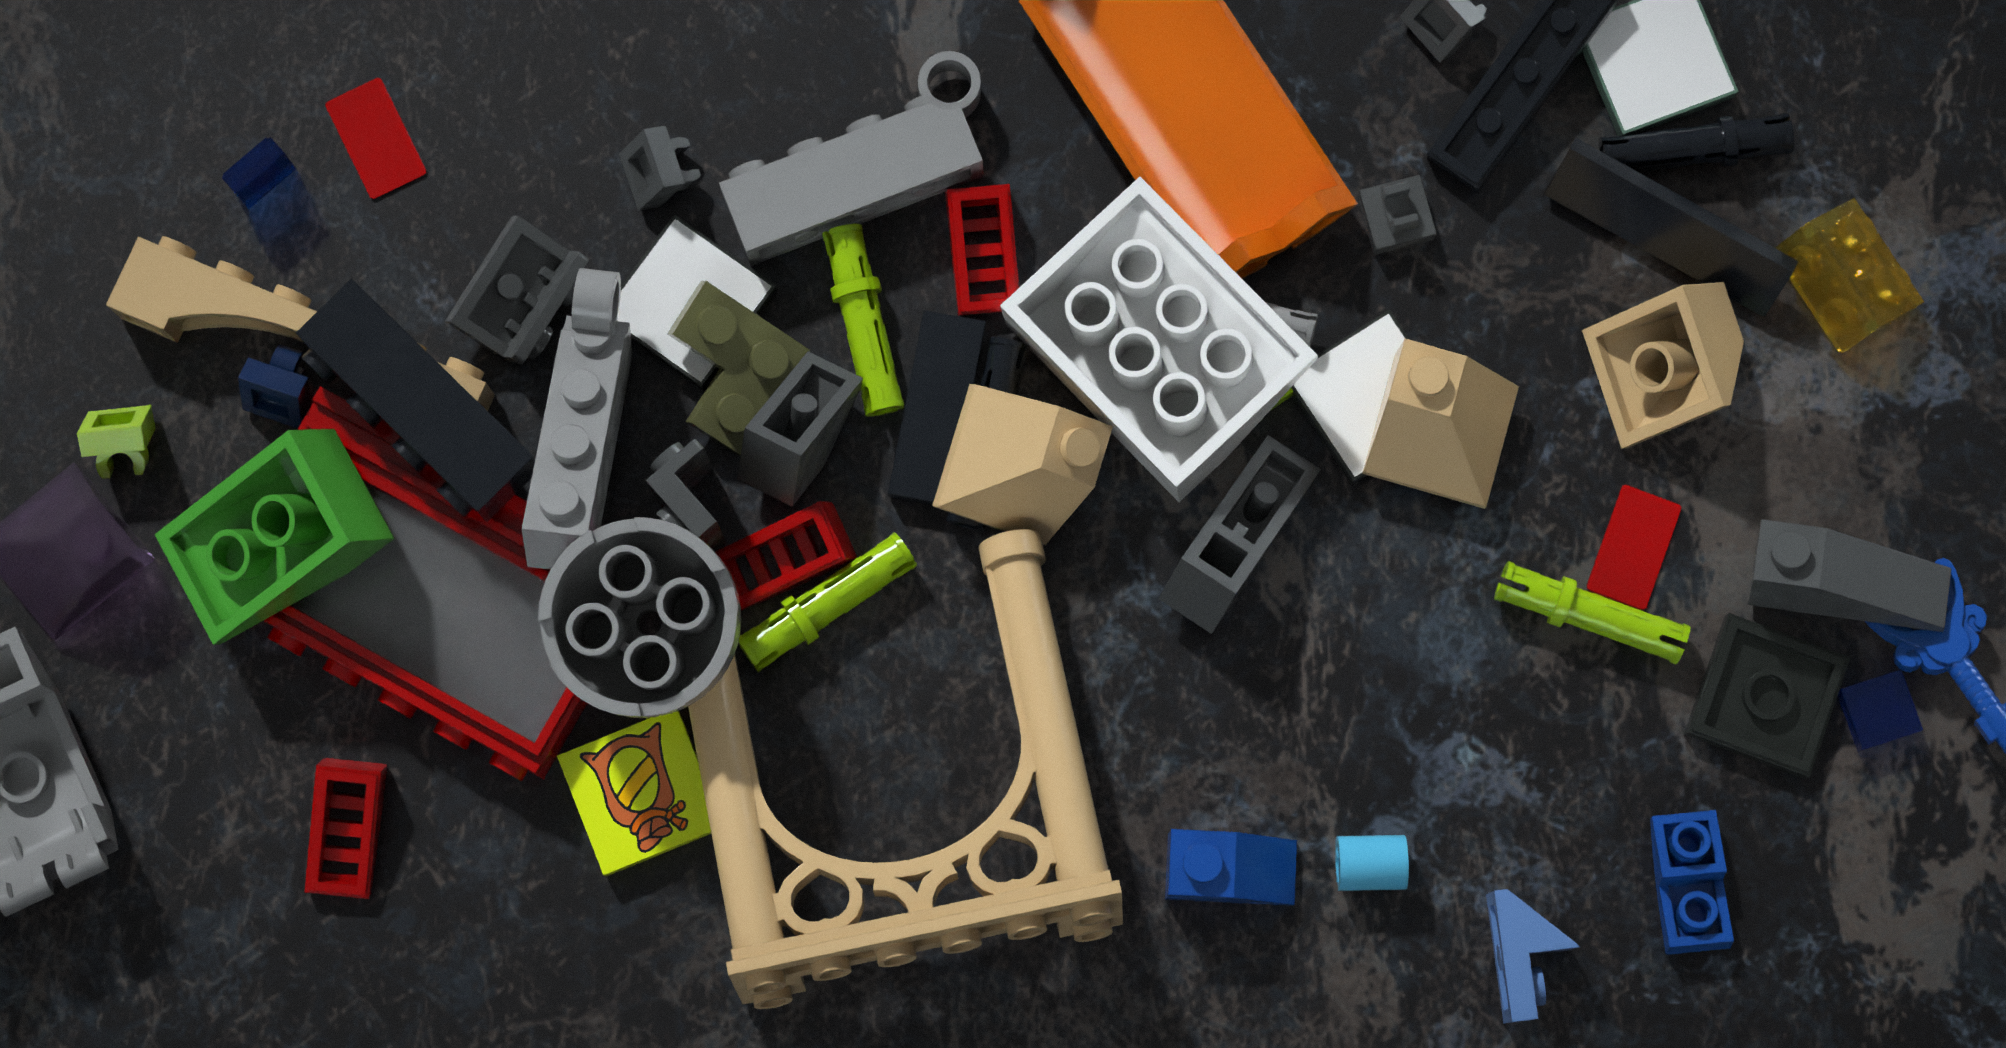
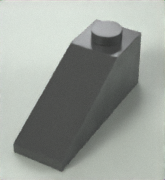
(1238, 534)
(1846, 578)

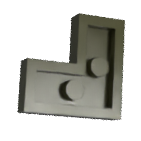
(750, 360)

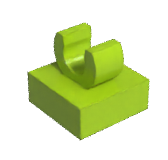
(115, 432)

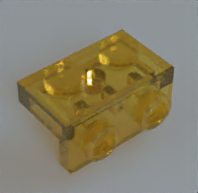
(1848, 275)

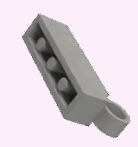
(858, 174)
(579, 421)

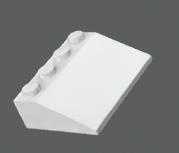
(1158, 338)

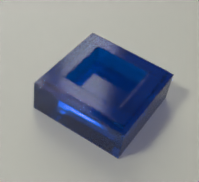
(258, 172)
(1879, 710)

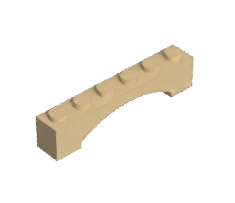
(175, 294)

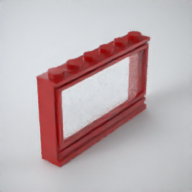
(438, 611)

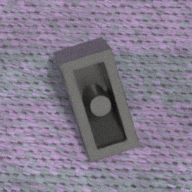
(797, 428)

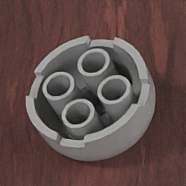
(595, 609)

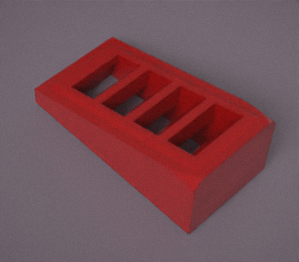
(981, 196)
(832, 532)
(324, 799)

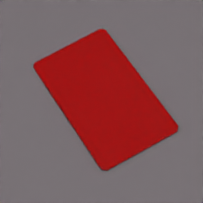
(375, 138)
(1634, 547)

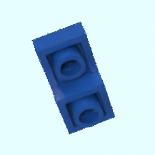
(1690, 882)

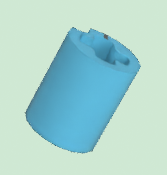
(1371, 862)

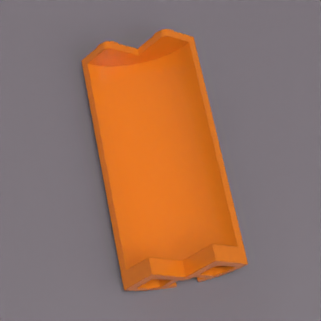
(1198, 120)

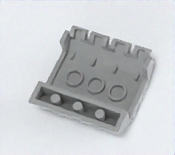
(50, 797)

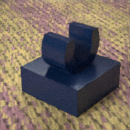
(277, 388)

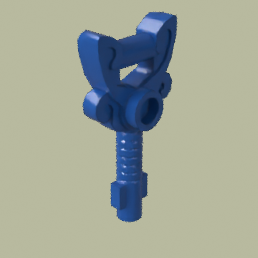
(1951, 653)

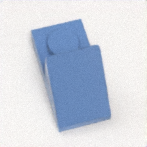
(1516, 935)

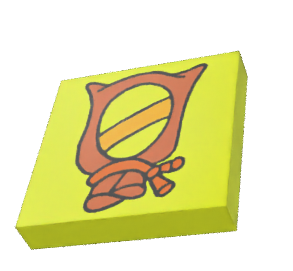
(638, 791)

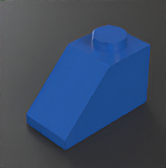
(1230, 867)

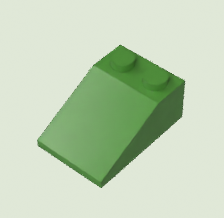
(273, 532)

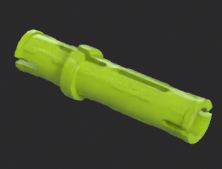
(866, 333)
(816, 608)
(1591, 612)

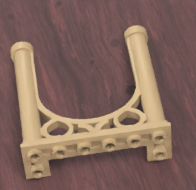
(1081, 901)

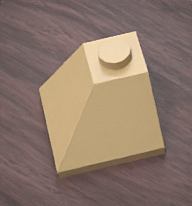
(1667, 360)
(1441, 424)
(1020, 462)

